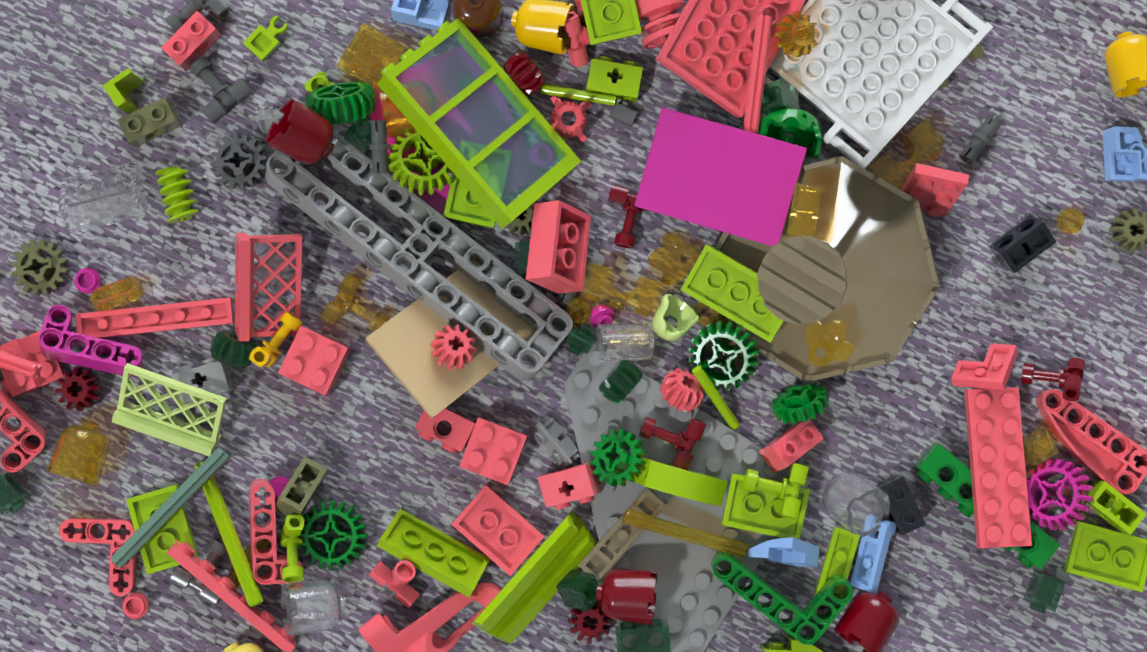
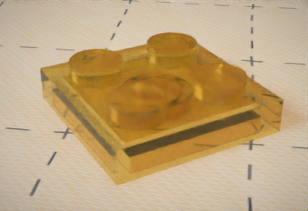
(369, 55)

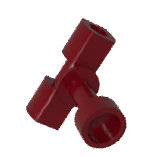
(622, 196)
(1068, 379)
(683, 442)

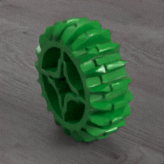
(343, 102)
(728, 366)
(332, 523)

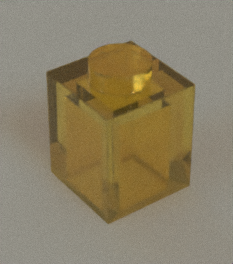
(1038, 447)

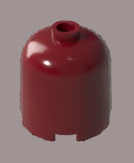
(301, 133)
(628, 595)
(869, 621)

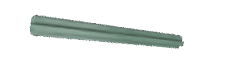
(170, 507)

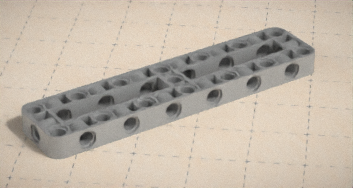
(422, 280)

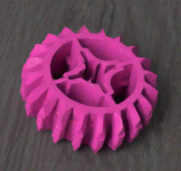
(1071, 481)

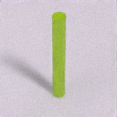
(579, 94)
(715, 397)

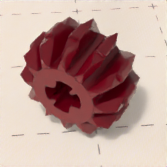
(524, 73)
(82, 398)
(587, 629)

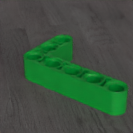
(780, 602)

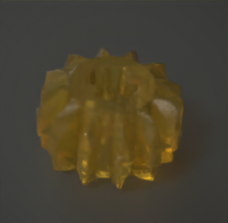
(796, 34)

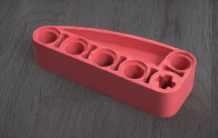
(1094, 452)

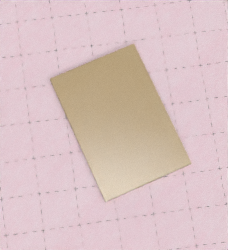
(406, 348)

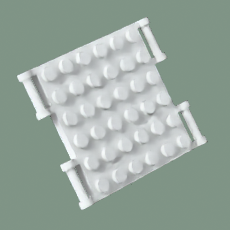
(877, 64)

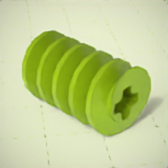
(176, 194)

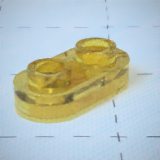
(116, 294)

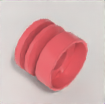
(661, 19)

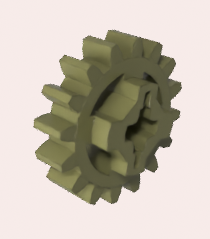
(43, 277)

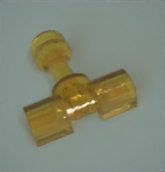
(346, 302)

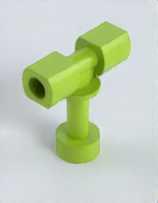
(787, 489)
(289, 538)

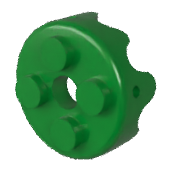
(801, 123)

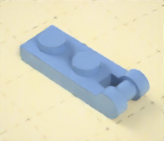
(872, 558)

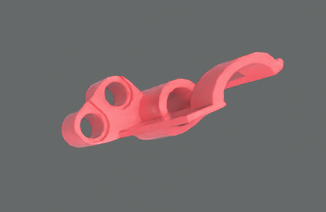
(422, 634)

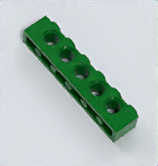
(938, 457)

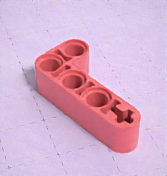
(19, 434)
(265, 531)

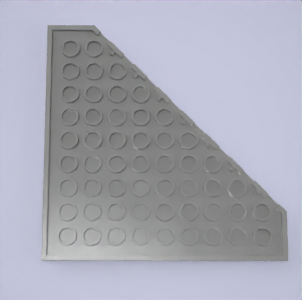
(686, 587)

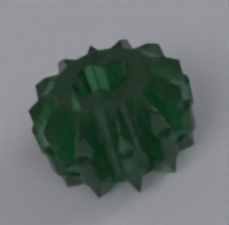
(230, 350)
(620, 381)

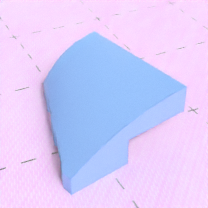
(420, 12)
(1125, 148)
(787, 551)

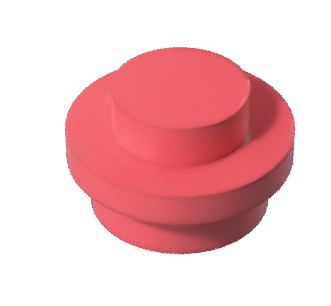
(135, 605)

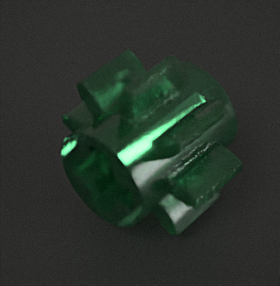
(580, 339)

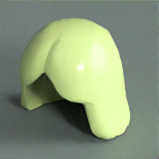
(679, 309)

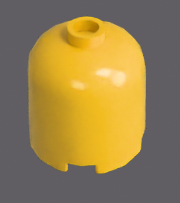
(540, 24)
(1127, 64)

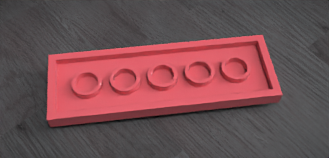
(997, 468)

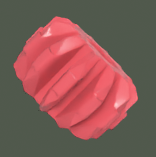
(461, 343)
(682, 390)

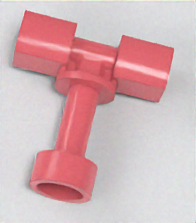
(578, 40)
(397, 580)

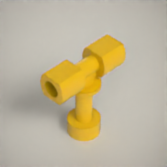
(269, 355)

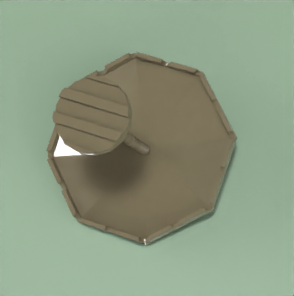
(861, 268)

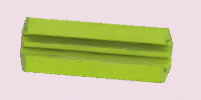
(536, 580)

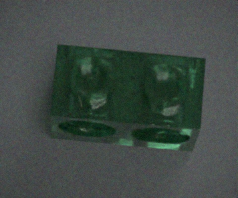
(642, 634)

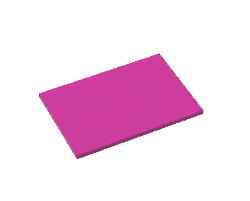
(720, 177)

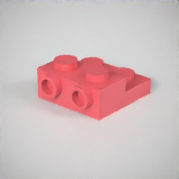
(29, 349)

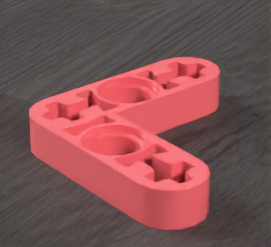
(116, 543)

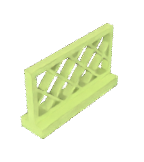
(166, 425)

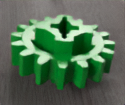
(800, 403)
(620, 469)

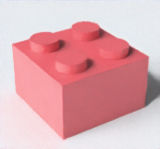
(314, 361)
(493, 450)

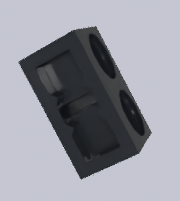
(1022, 244)
(903, 508)

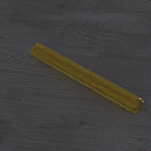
(685, 533)

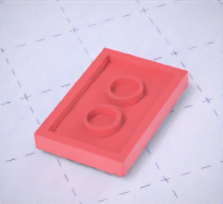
(935, 188)
(498, 530)

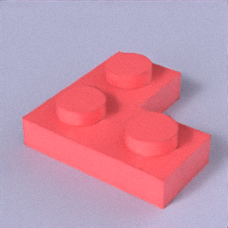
(989, 374)

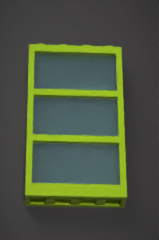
(478, 121)

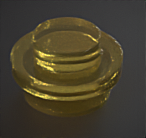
(1070, 220)

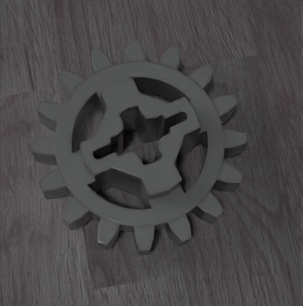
(249, 160)

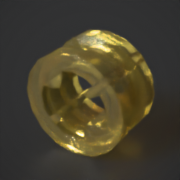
(576, 304)

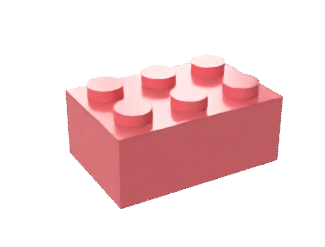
(558, 247)

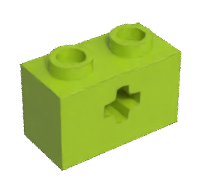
(627, 84)
(1114, 507)

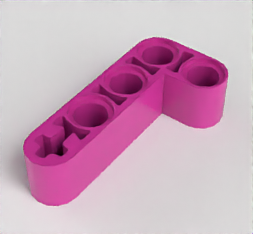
(93, 346)

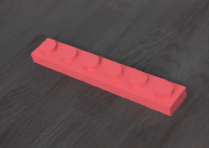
(156, 318)
(225, 590)

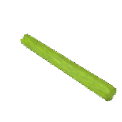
(231, 541)

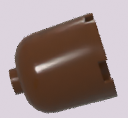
(479, 16)

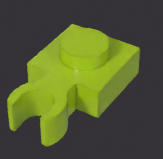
(263, 41)

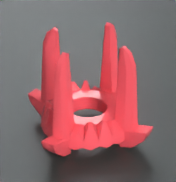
(569, 106)

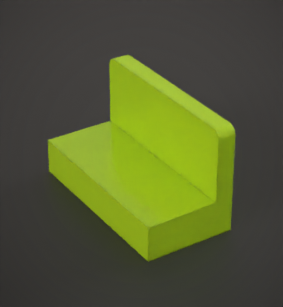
(120, 87)

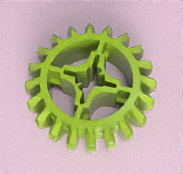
(404, 167)

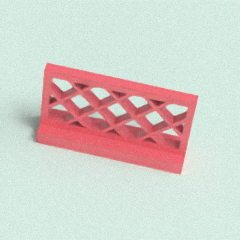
(245, 283)

